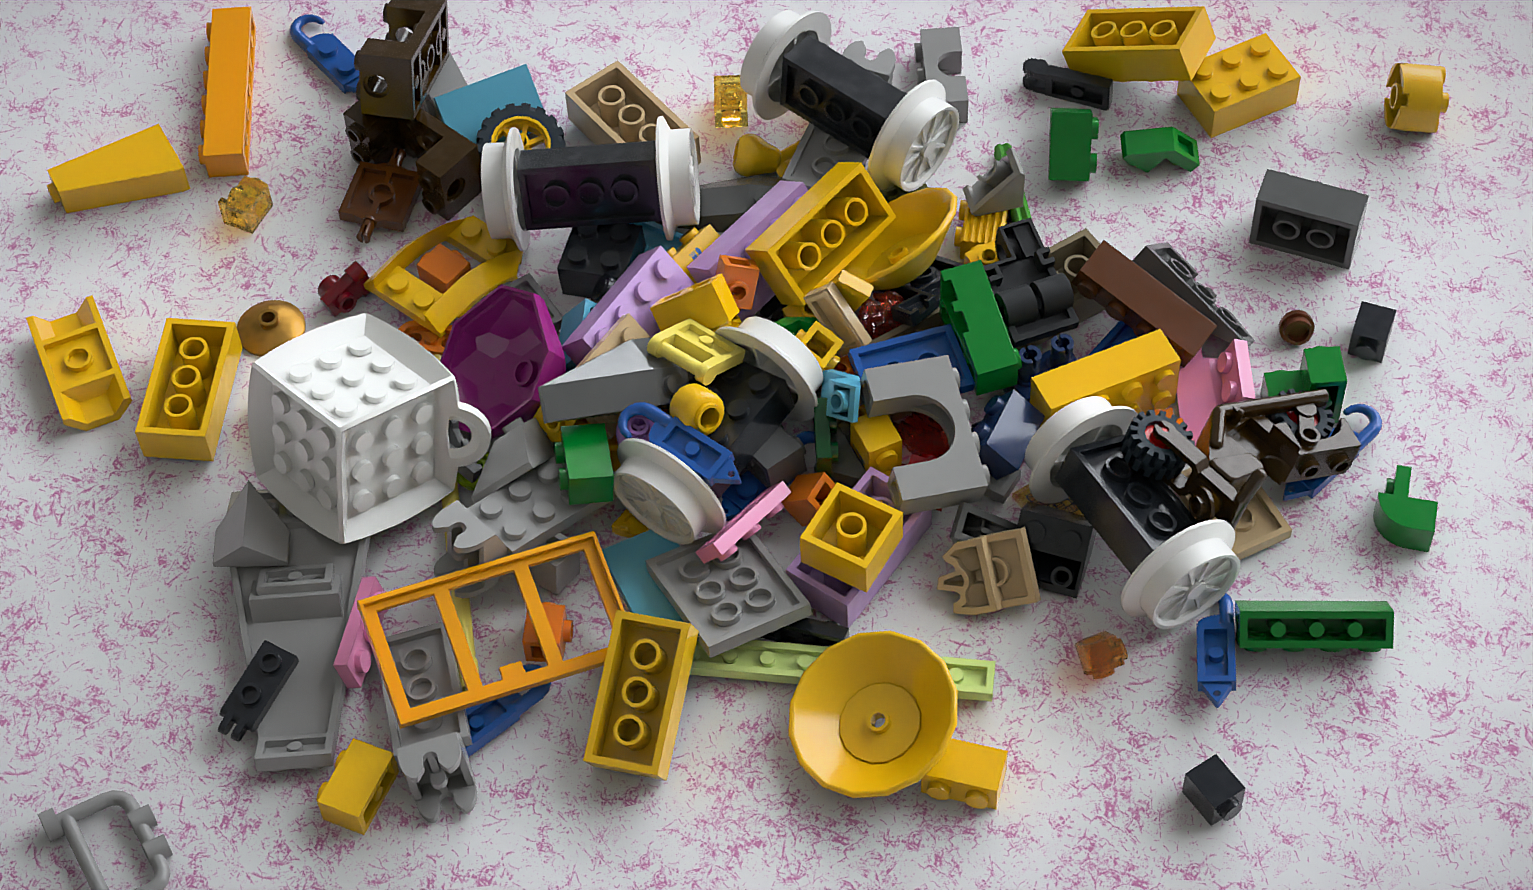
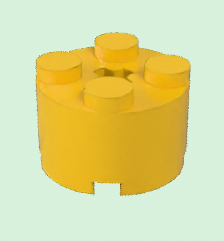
(1415, 97)

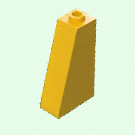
(119, 173)

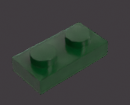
(825, 450)

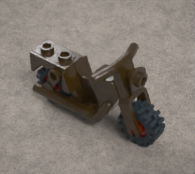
(1241, 449)

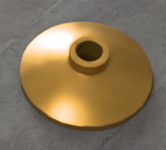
(261, 337)

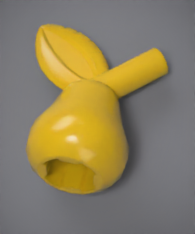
(757, 156)

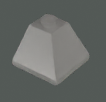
(513, 455)

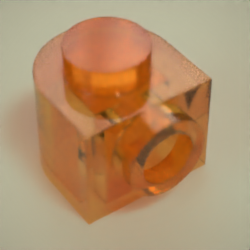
(1101, 654)

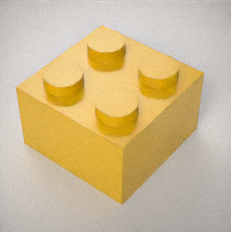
(851, 537)

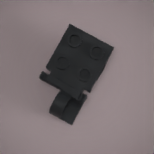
(1027, 287)

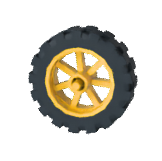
(525, 119)

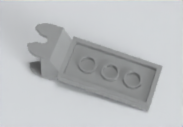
(820, 151)
(506, 523)
(432, 751)

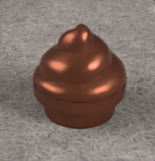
(1296, 327)

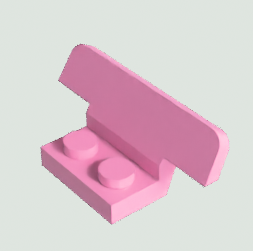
(1213, 382)

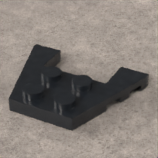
(921, 294)

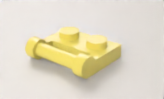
(696, 342)

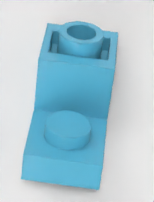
(842, 394)

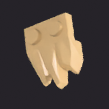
(991, 573)

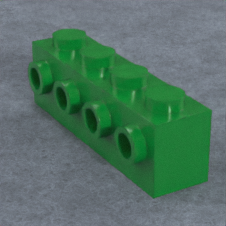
(1314, 625)

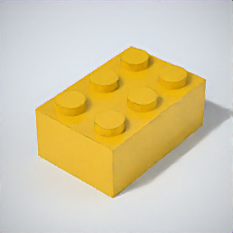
(1240, 85)

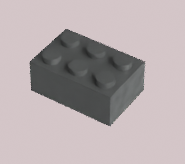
(1308, 218)

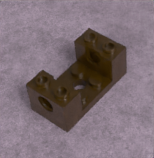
(403, 59)
(446, 159)

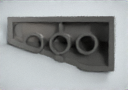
(728, 200)
(1178, 275)
(611, 384)

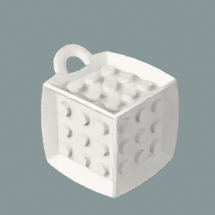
(357, 427)

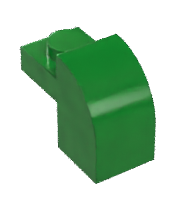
(1404, 519)

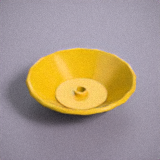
(909, 242)
(853, 688)

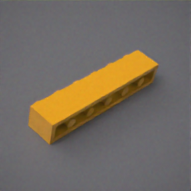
(229, 92)

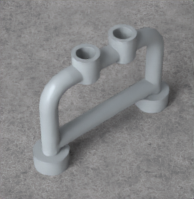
(141, 821)

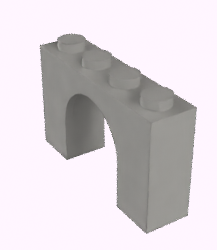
(930, 389)

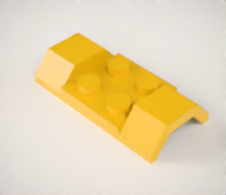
(81, 367)

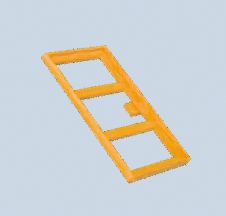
(512, 675)

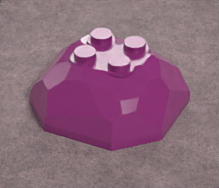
(503, 355)

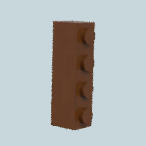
(1142, 301)

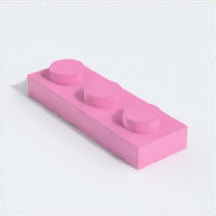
(744, 523)
(355, 648)

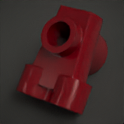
(342, 292)

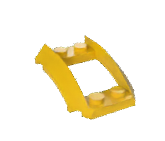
(428, 306)

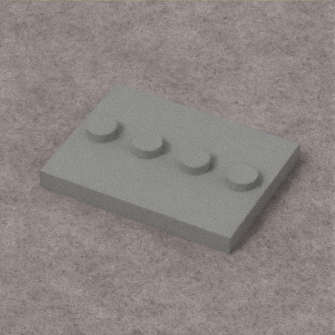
(729, 598)

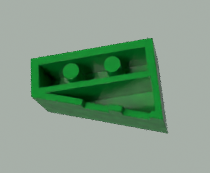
(979, 327)

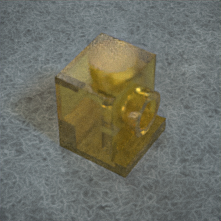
(730, 102)
(246, 204)

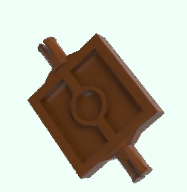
(381, 196)

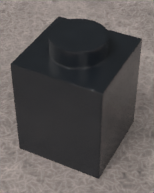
(1371, 332)
(1214, 790)

